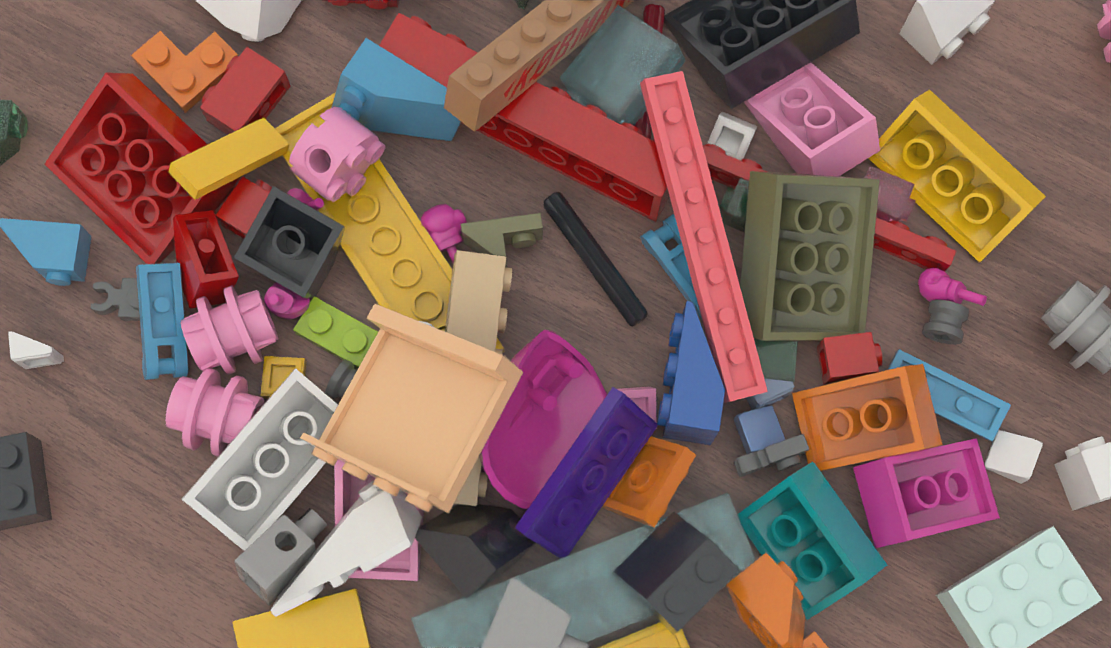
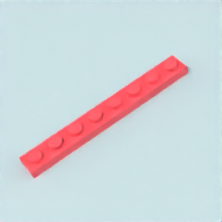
(703, 235)

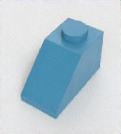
(51, 248)

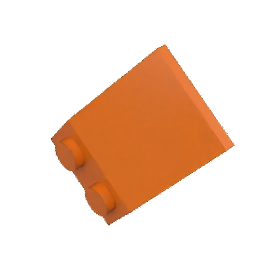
(867, 417)

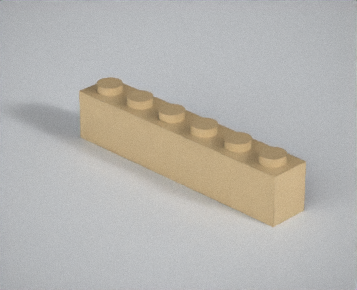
(477, 317)

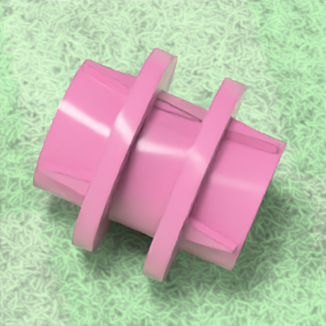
(229, 330)
(210, 411)

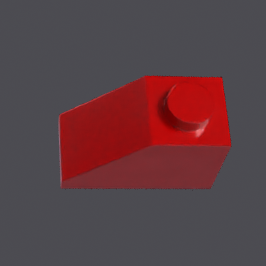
(203, 257)

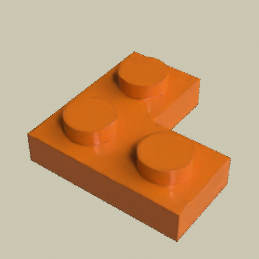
(182, 76)

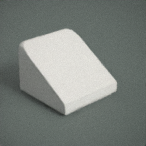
(732, 135)
(32, 353)
(1013, 456)

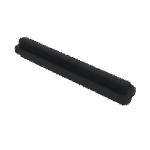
(595, 259)

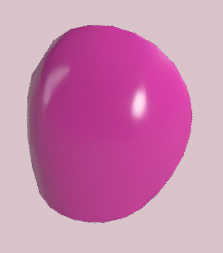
(541, 417)

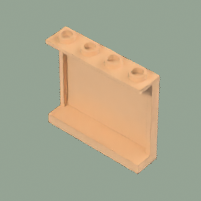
(417, 411)

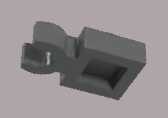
(123, 299)
(782, 454)

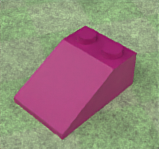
(925, 492)

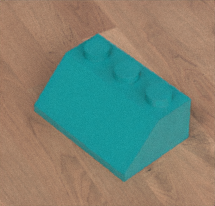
(815, 536)

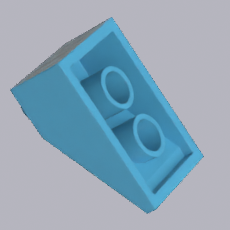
(393, 96)

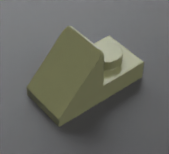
(494, 234)

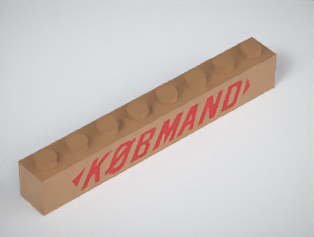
(522, 56)

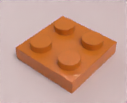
(650, 481)

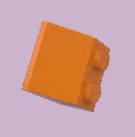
(770, 603)

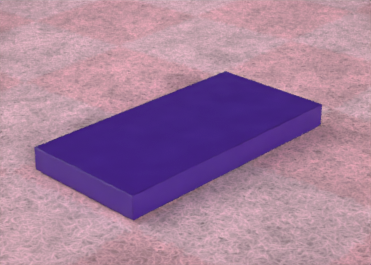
(587, 474)

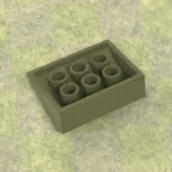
(808, 255)

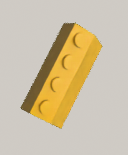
(956, 175)

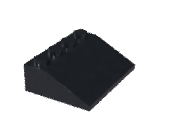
(756, 43)

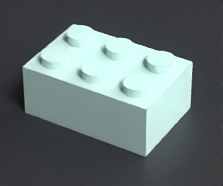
(1020, 594)

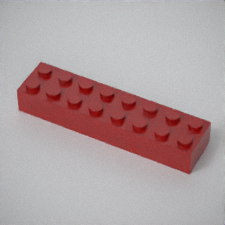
(549, 125)

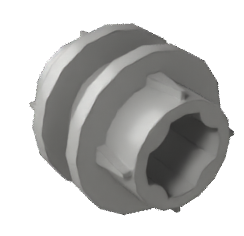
(1084, 323)

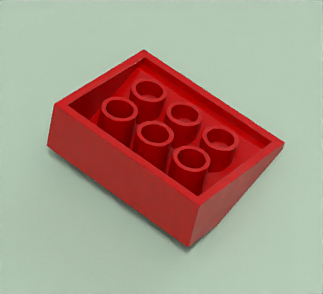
(120, 163)

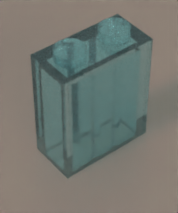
(616, 62)

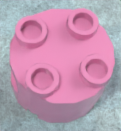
(335, 154)

